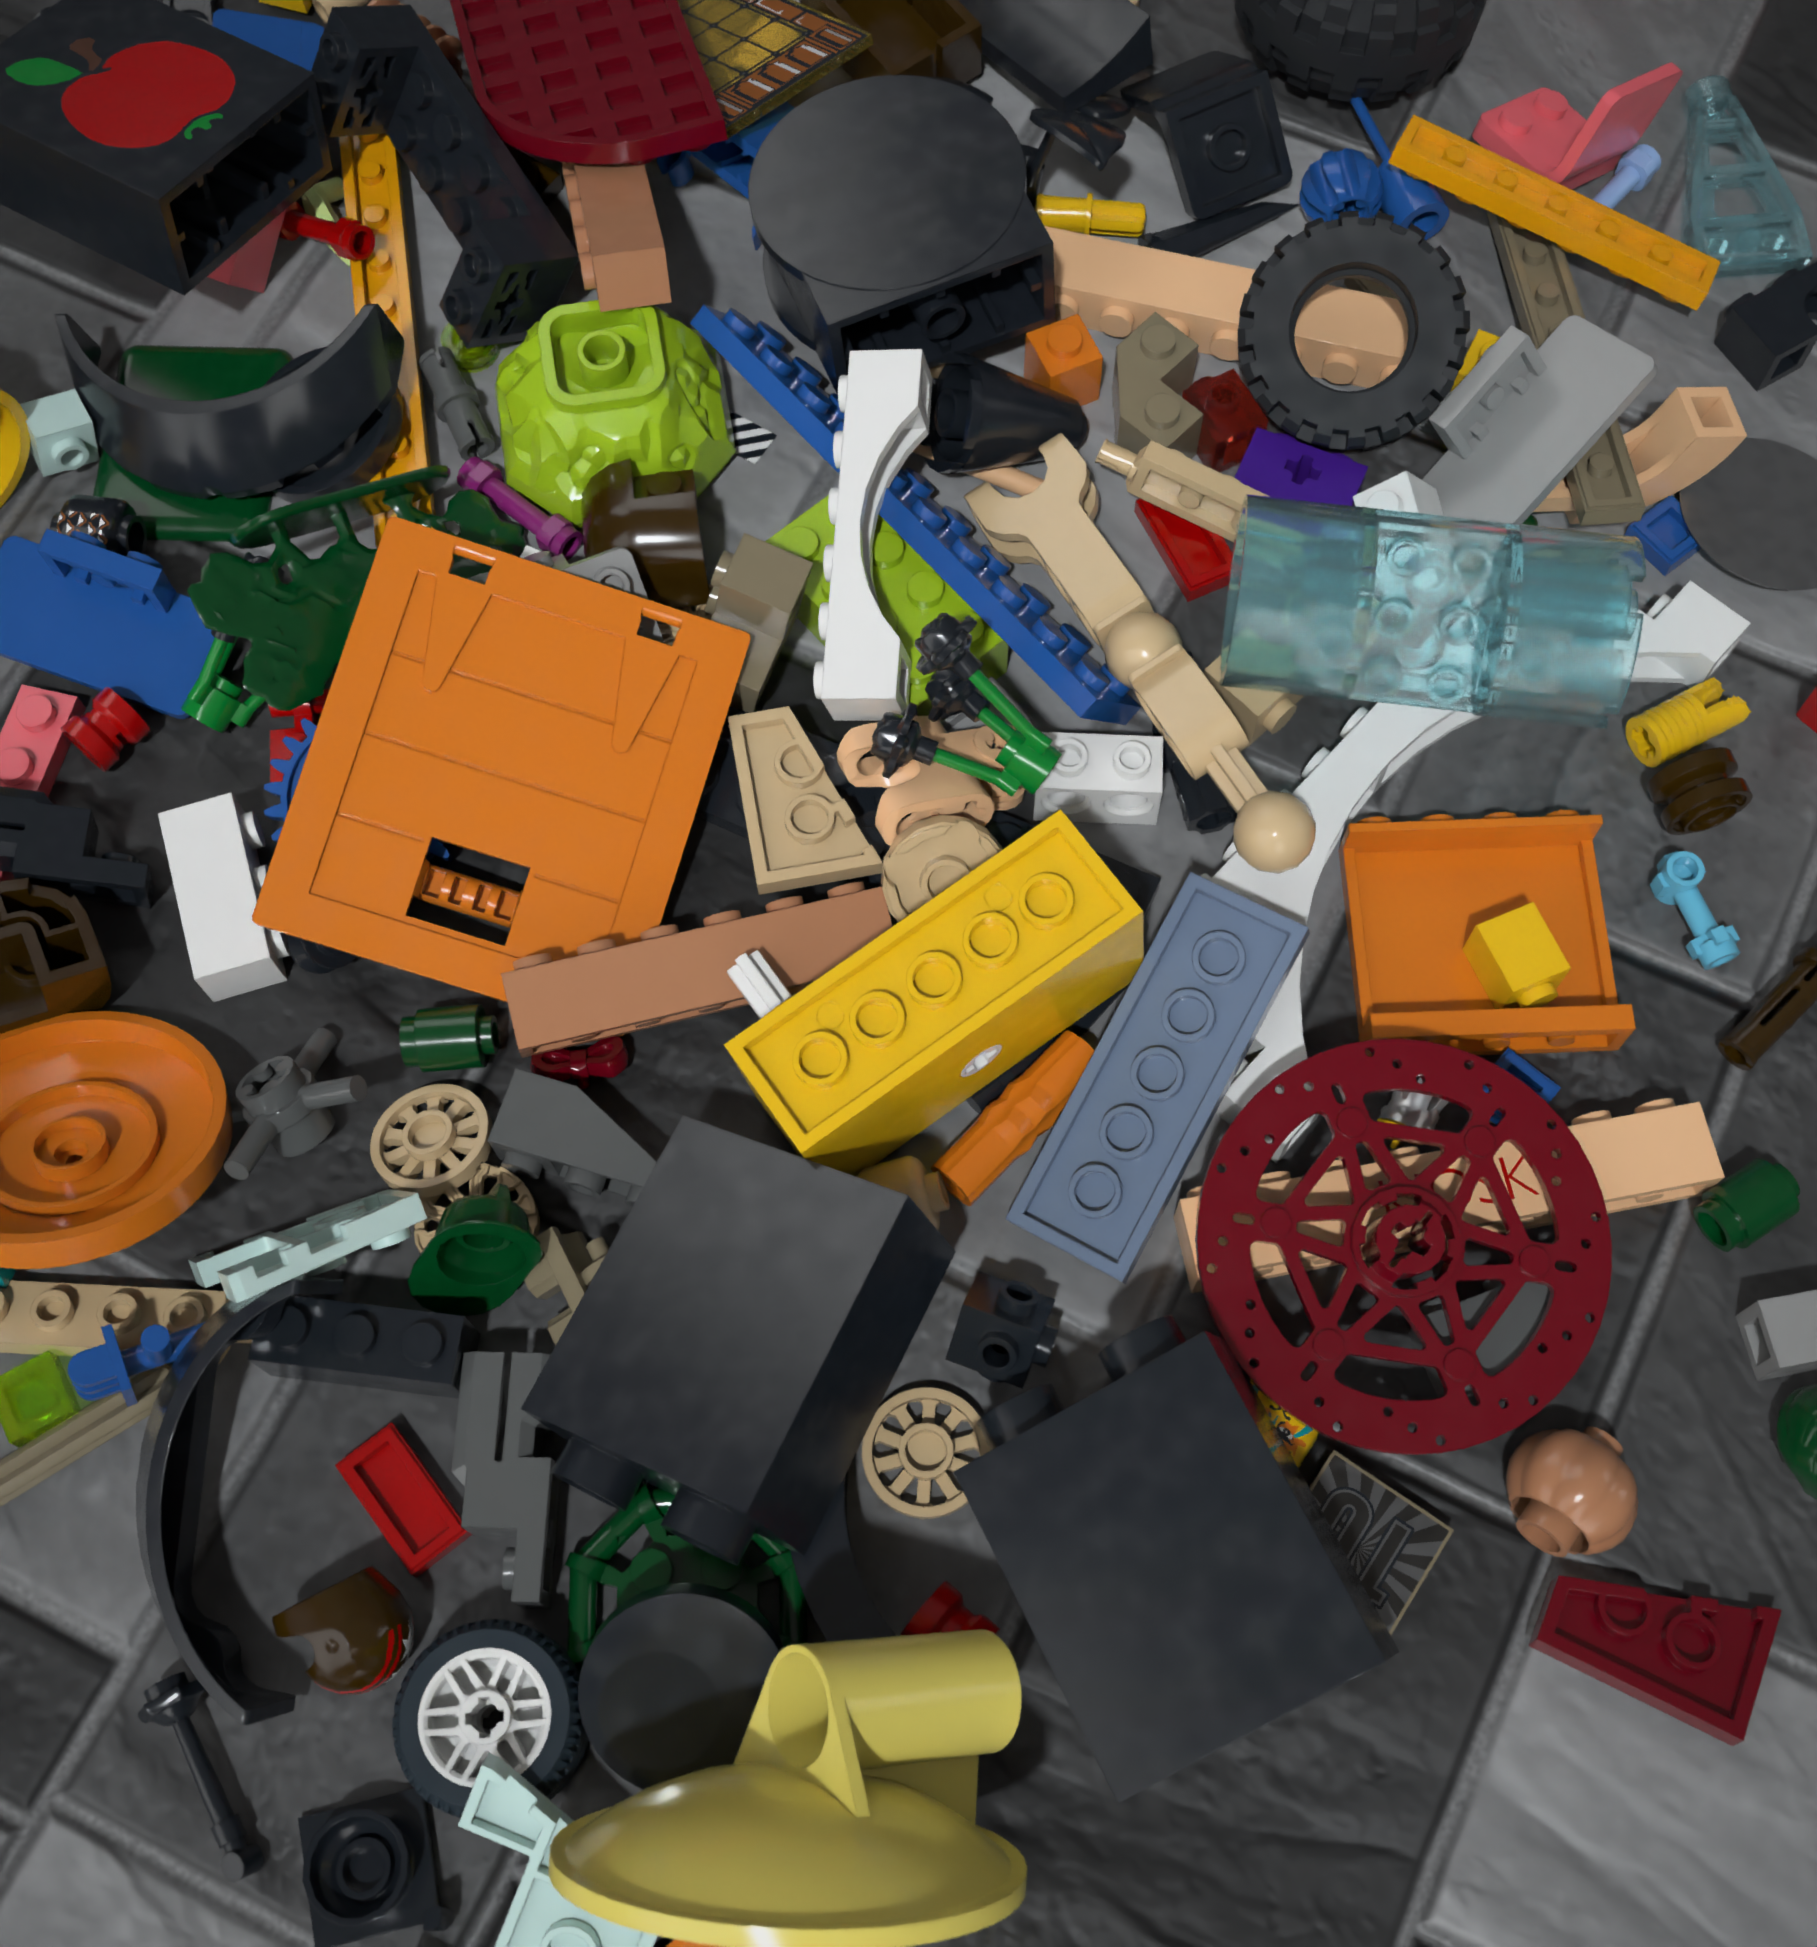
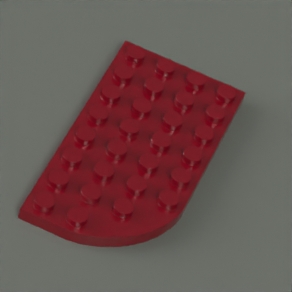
(589, 78)

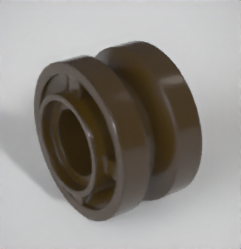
(1699, 791)

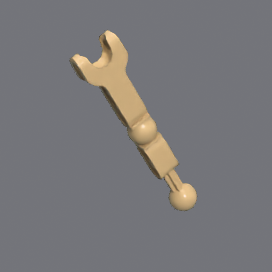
(1141, 648)

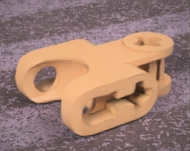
(925, 788)

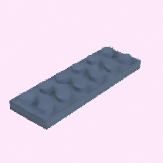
(1158, 1076)

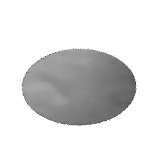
(1758, 514)

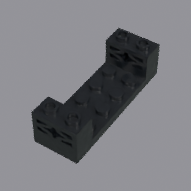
(389, 77)

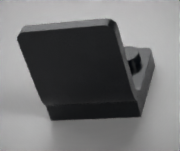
(1217, 130)

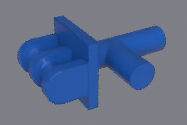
(107, 1369)

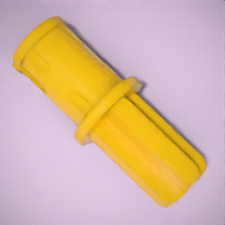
(1091, 215)

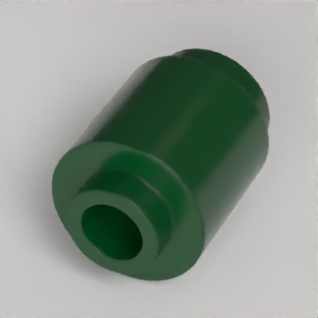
(448, 1038)
(1747, 1205)

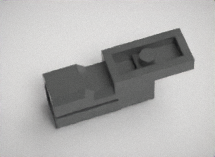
(504, 1472)

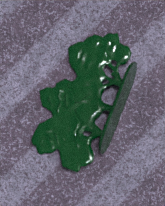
(304, 625)

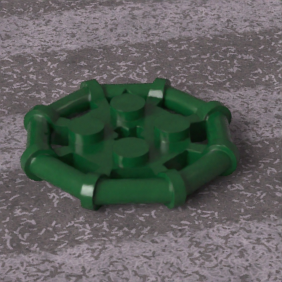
(671, 1562)

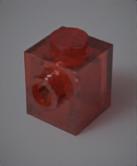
(1227, 420)

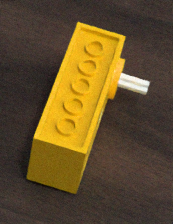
(939, 999)

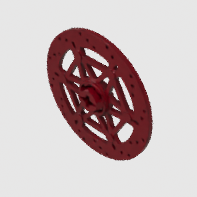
(1327, 1345)

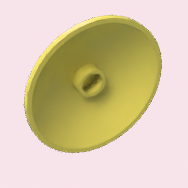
(835, 1818)

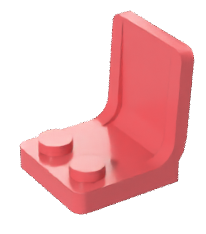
(1561, 144)

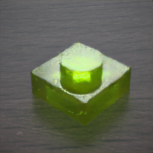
(35, 1398)

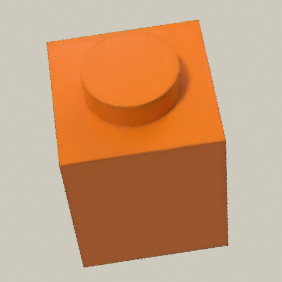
(1064, 359)

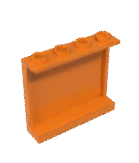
(1424, 888)

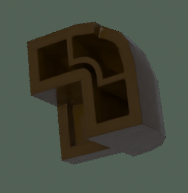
(657, 524)
(46, 956)

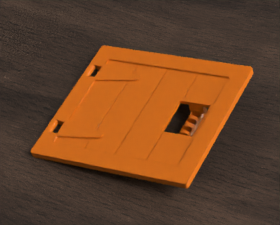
(508, 728)

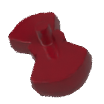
(602, 1059)

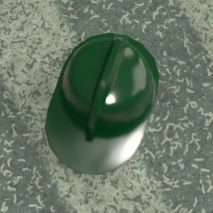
(475, 1256)

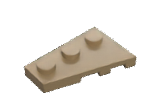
(792, 811)

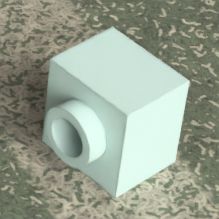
(60, 433)

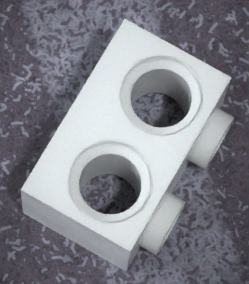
(1103, 779)

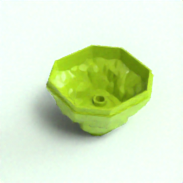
(605, 392)

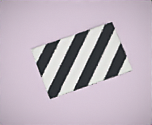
(749, 438)

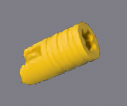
(1683, 722)

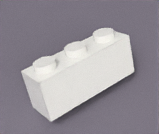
(216, 890)

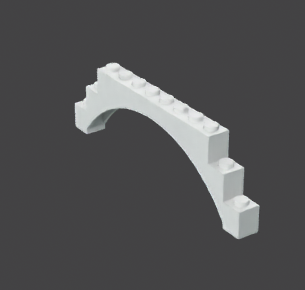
(1678, 643)

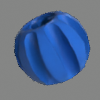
(1341, 184)

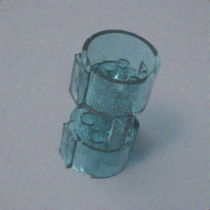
(1432, 611)

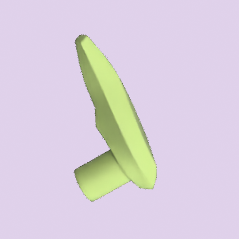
(318, 200)

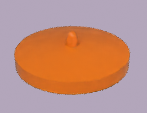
(103, 1134)

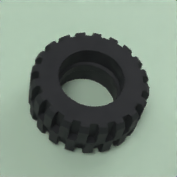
(1364, 250)

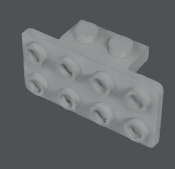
(1531, 417)

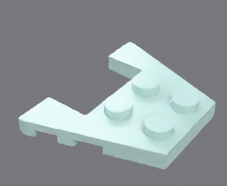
(310, 1246)
(522, 1818)

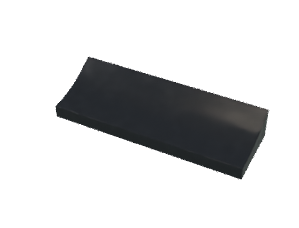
(1065, 47)

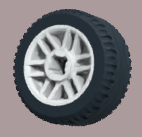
(463, 1681)

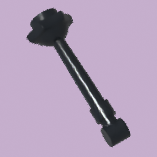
(172, 1704)

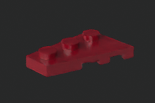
(1666, 1651)

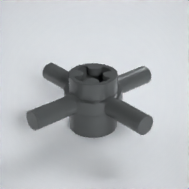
(288, 1104)

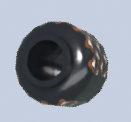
(104, 518)

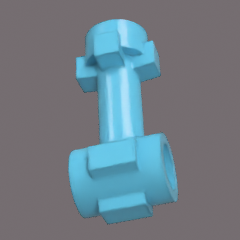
(1677, 885)

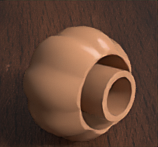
(1571, 1491)

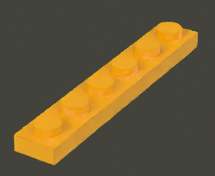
(1555, 213)

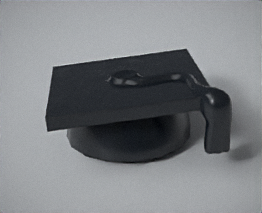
(371, 1870)

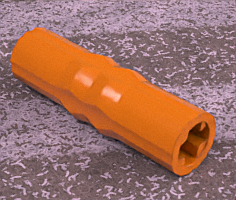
(1014, 1120)

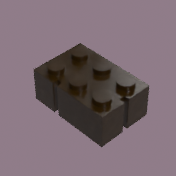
(911, 37)

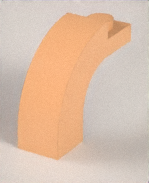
(1673, 446)

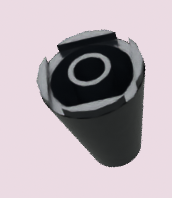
(994, 417)

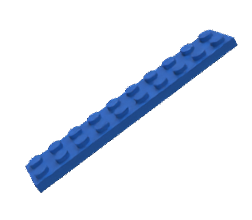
(933, 532)

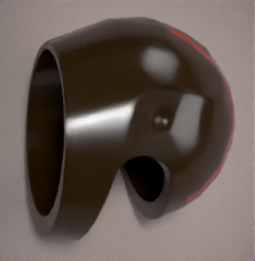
(356, 1631)

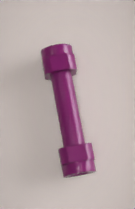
(552, 533)

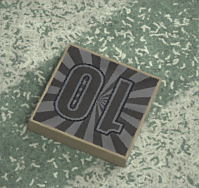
(1381, 1533)

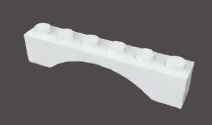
(884, 421)

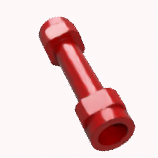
(346, 237)

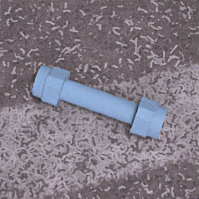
(1632, 173)

